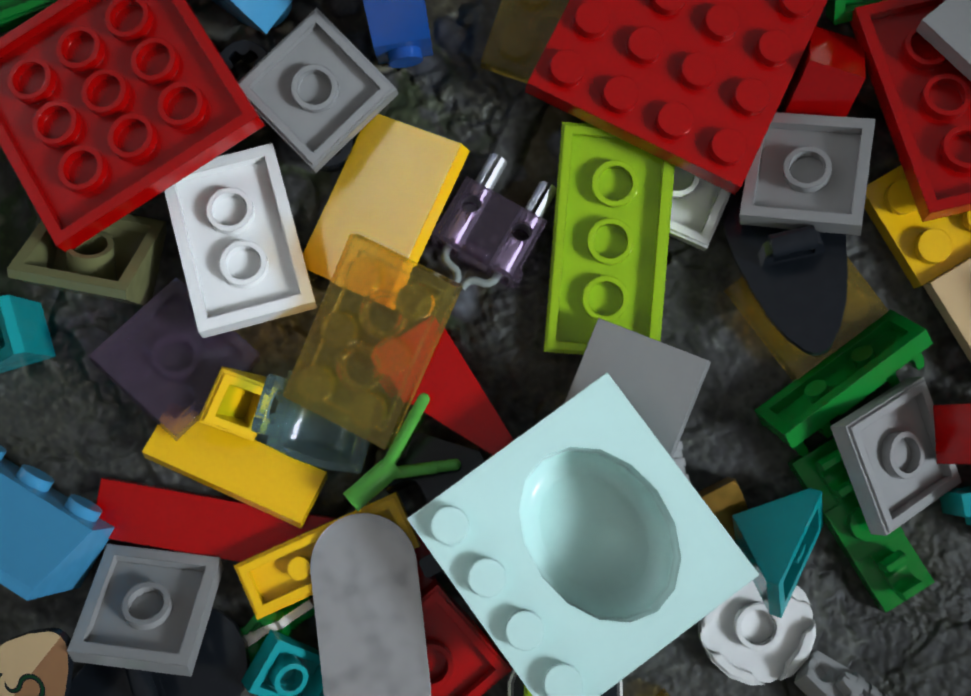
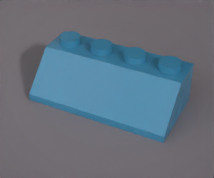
(44, 535)

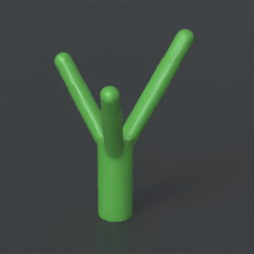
(386, 469)

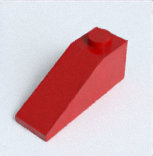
(460, 400)

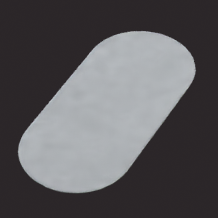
(369, 610)

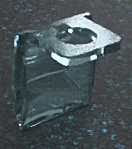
(306, 434)

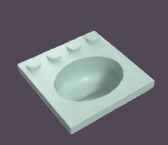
(582, 546)

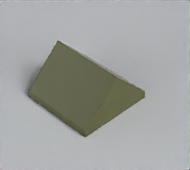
(112, 265)

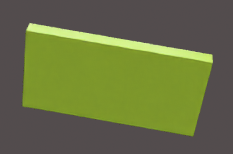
(607, 238)

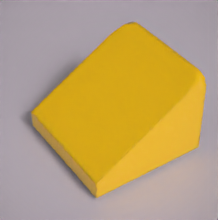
(233, 402)

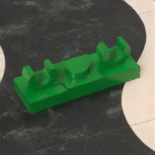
(844, 379)
(883, 563)

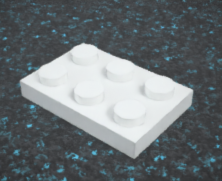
(239, 242)

